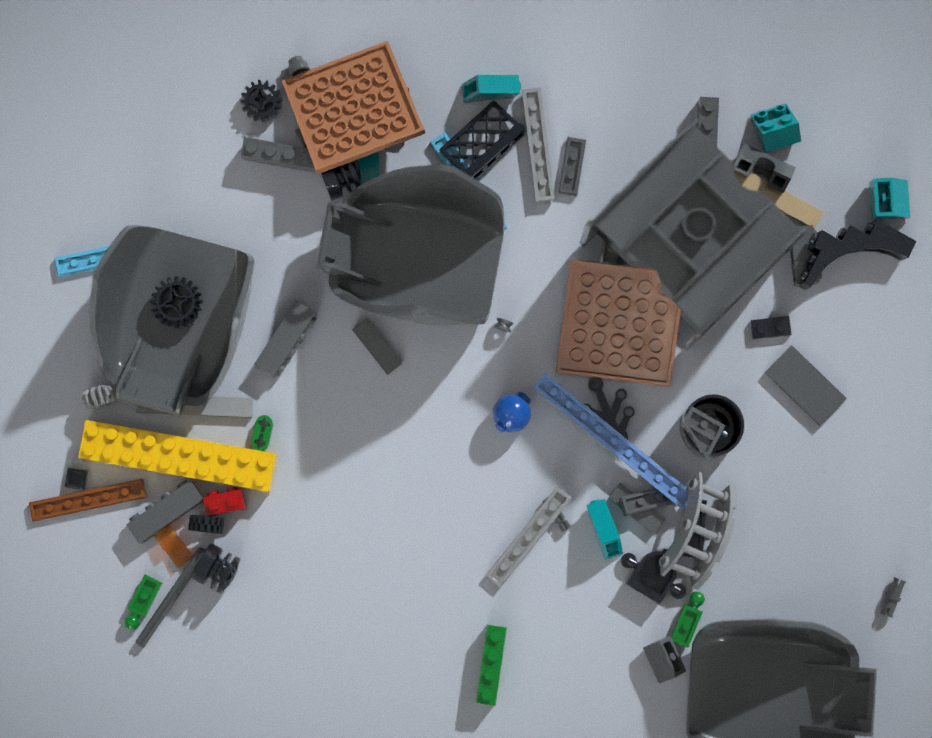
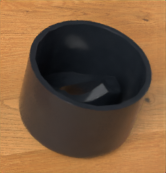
(727, 413)

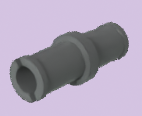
(893, 597)

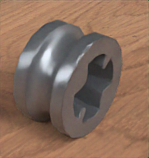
(503, 325)

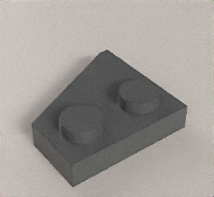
(702, 430)

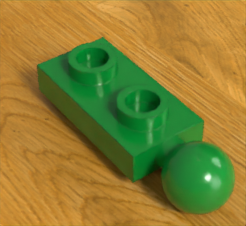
(142, 601)
(688, 620)

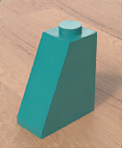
(490, 87)
(605, 529)

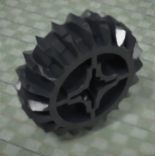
(185, 299)

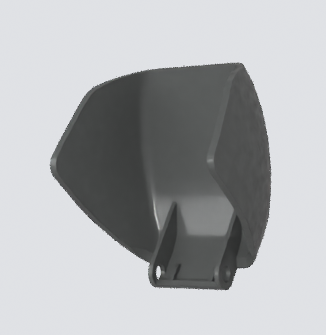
(416, 246)
(139, 354)
(777, 682)

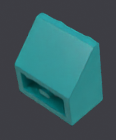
(776, 127)
(889, 198)

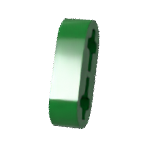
(266, 434)

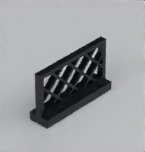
(497, 148)

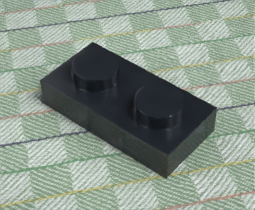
(770, 327)

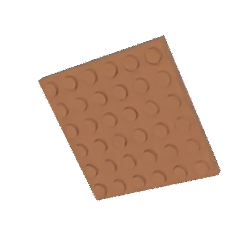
(353, 107)

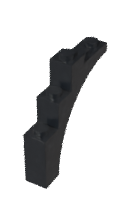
(876, 238)

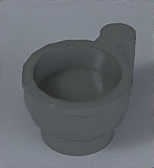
(296, 66)

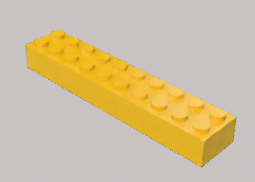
(178, 456)

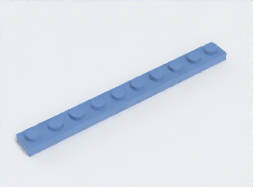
(612, 440)

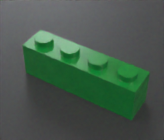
(491, 665)

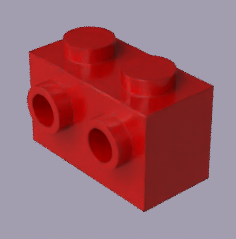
(223, 503)

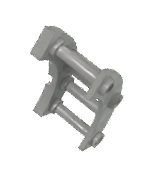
(719, 537)

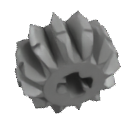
(98, 396)

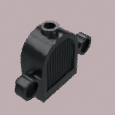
(648, 578)

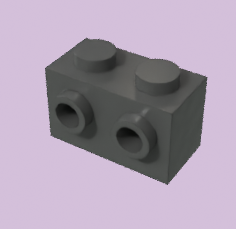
(664, 659)

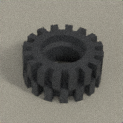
(206, 524)

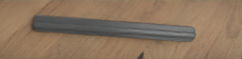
(170, 599)

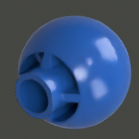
(512, 412)

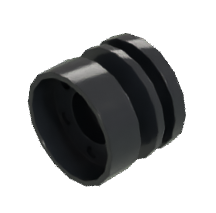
(341, 177)
(216, 568)

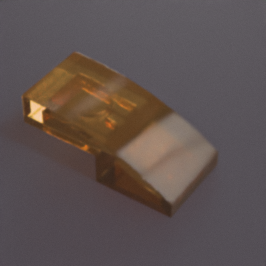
(173, 546)

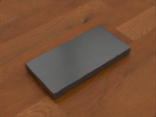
(805, 385)

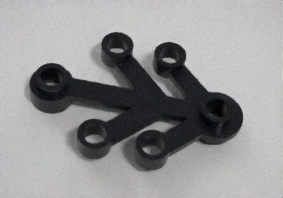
(609, 415)

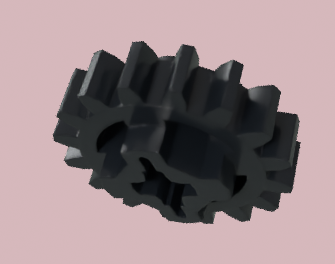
(268, 100)

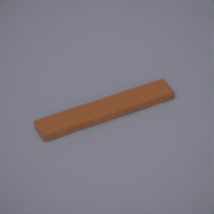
(87, 500)

